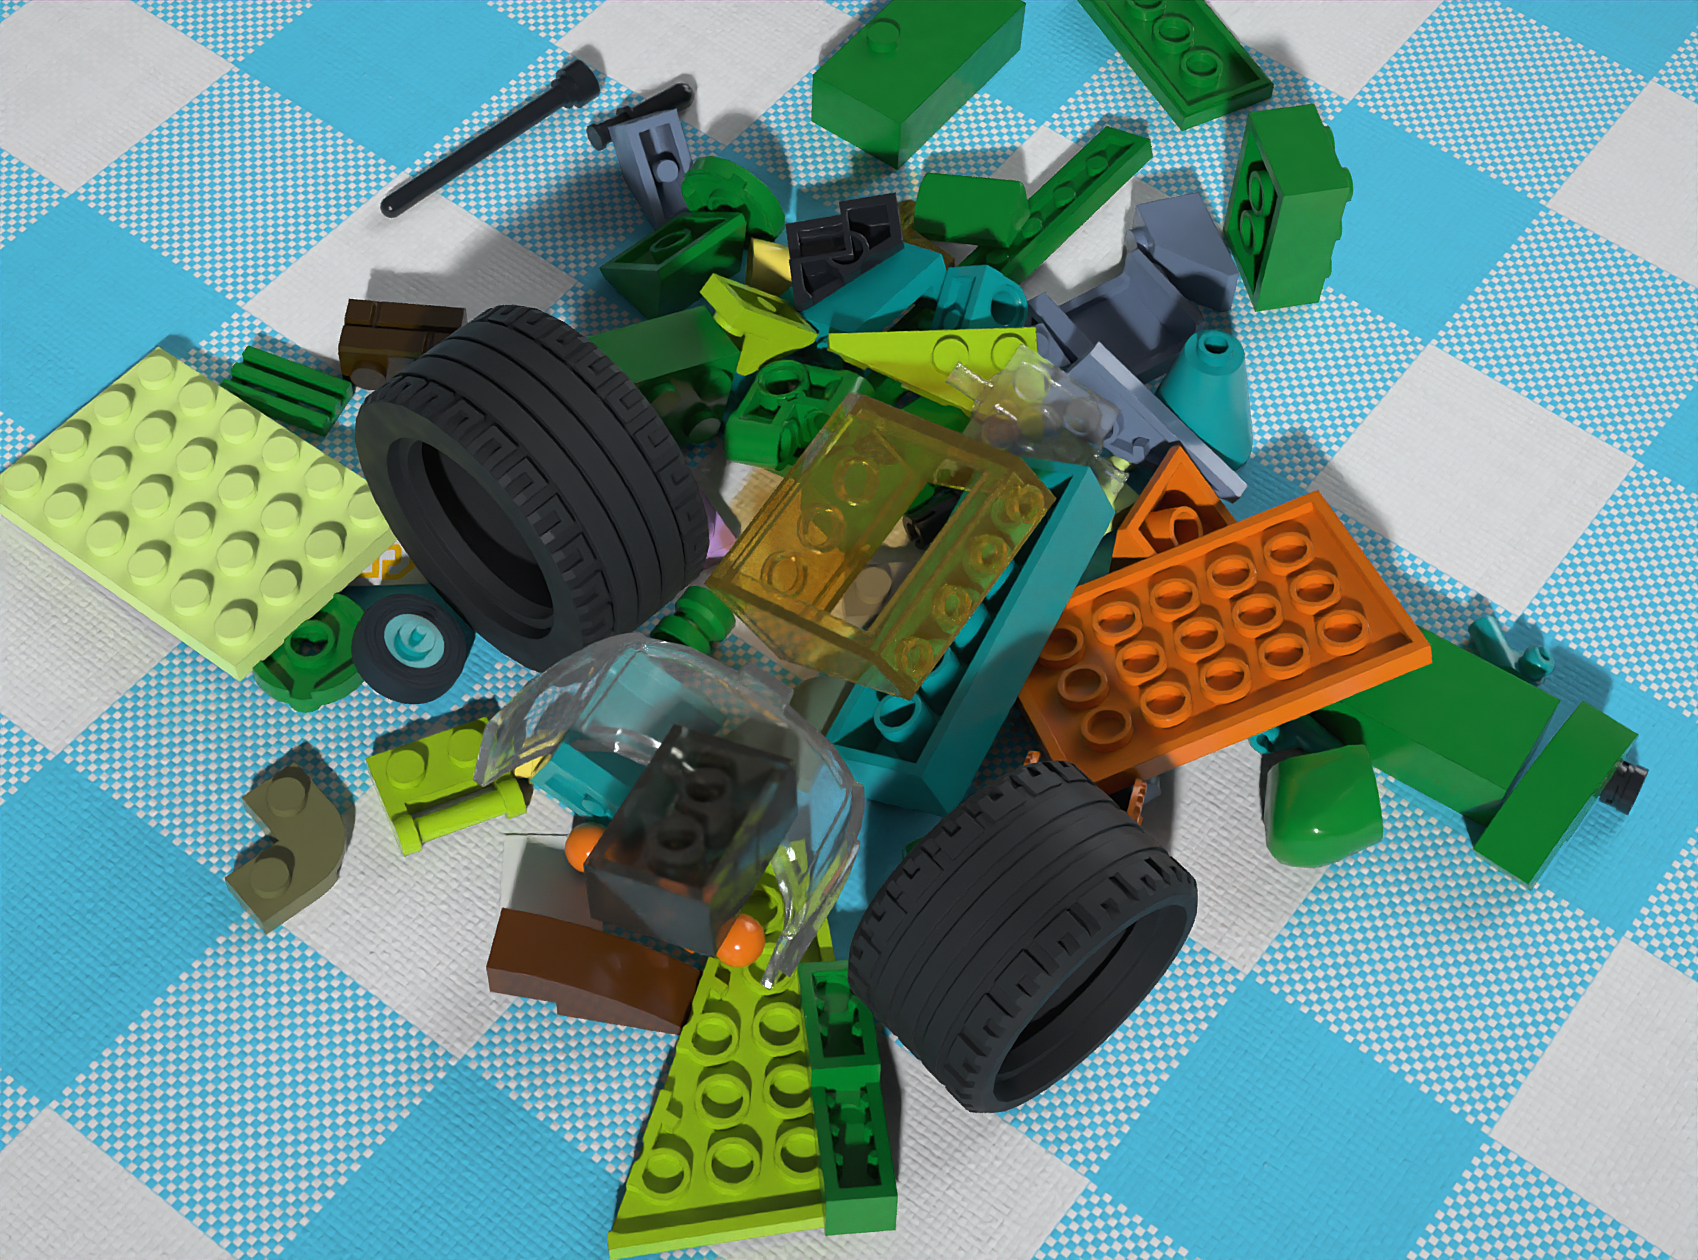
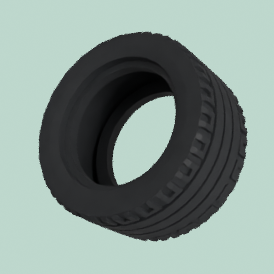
(533, 485)

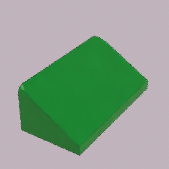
(970, 210)

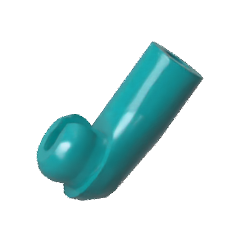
(1493, 647)
(1300, 732)

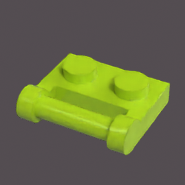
(435, 773)

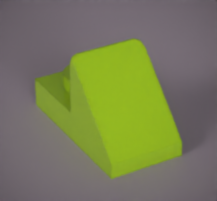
(757, 323)

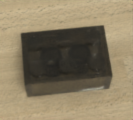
(692, 840)

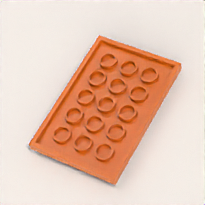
(1215, 645)

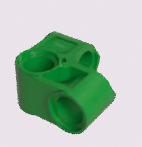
(785, 410)

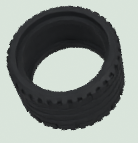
(1020, 934)

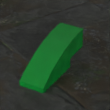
(1554, 795)

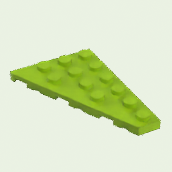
(734, 1123)

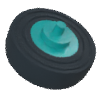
(408, 649)

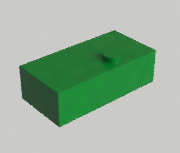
(913, 72)
(1448, 728)

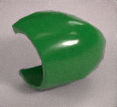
(1322, 807)

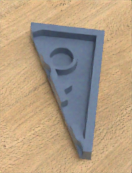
(1146, 426)

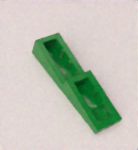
(846, 1103)

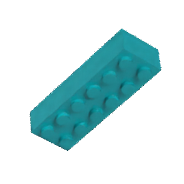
(931, 747)

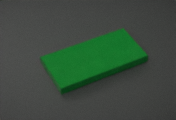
(1182, 56)

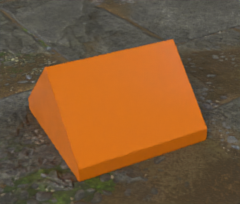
(1169, 512)

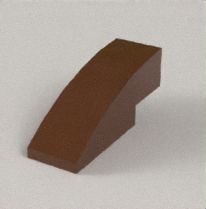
(590, 973)

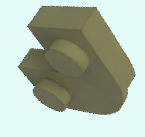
(305, 850)

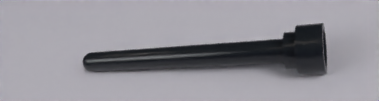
(573, 86)

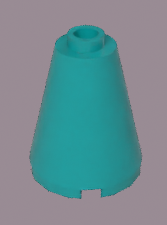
(1211, 394)

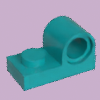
(979, 300)

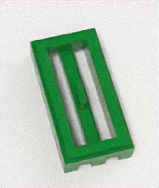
(292, 385)

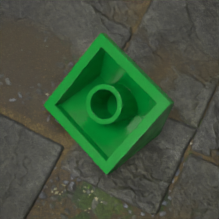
(676, 260)

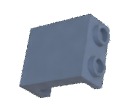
(1132, 316)

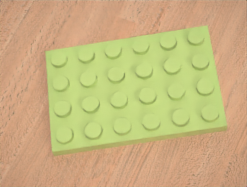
(197, 511)

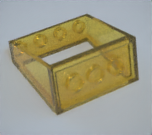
(838, 512)

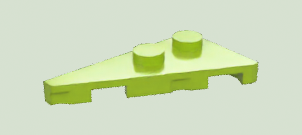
(927, 357)

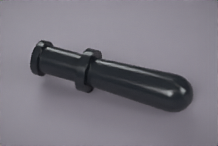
(677, 96)

